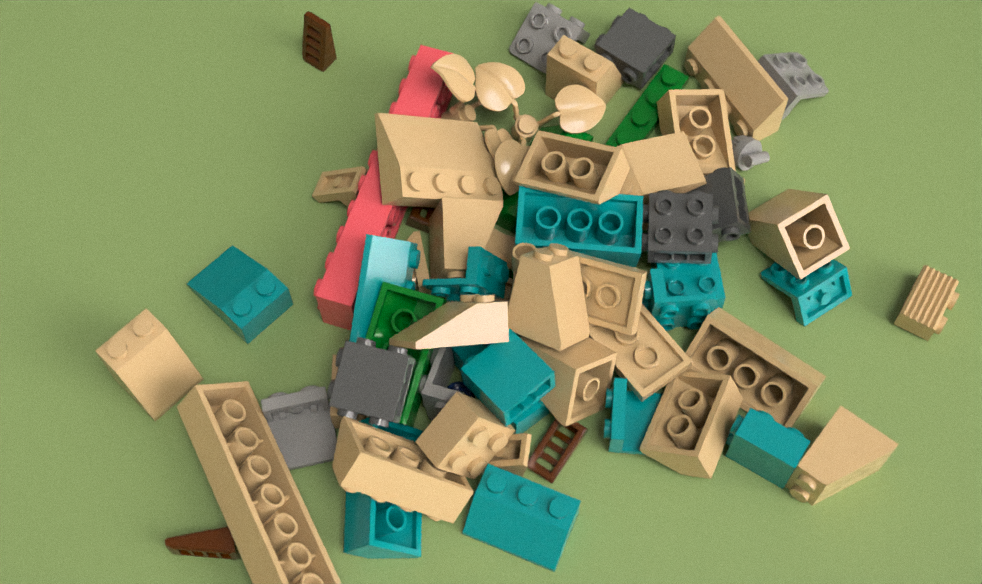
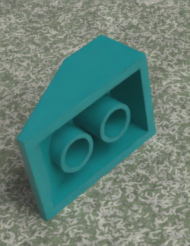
(241, 293)

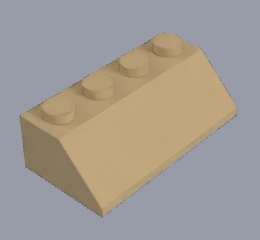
(751, 95)
(762, 370)
(396, 472)

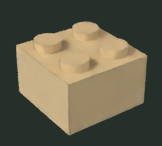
(464, 437)

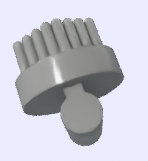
(748, 152)

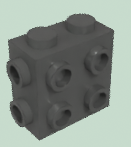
(636, 47)
(730, 196)
(680, 227)
(371, 381)

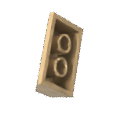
(573, 168)
(693, 423)

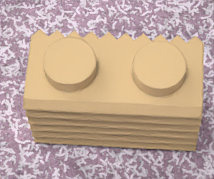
(927, 302)

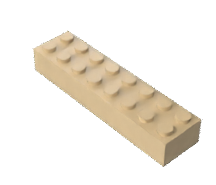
(254, 486)

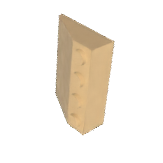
(433, 160)

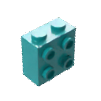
(693, 279)
(508, 378)
(766, 446)

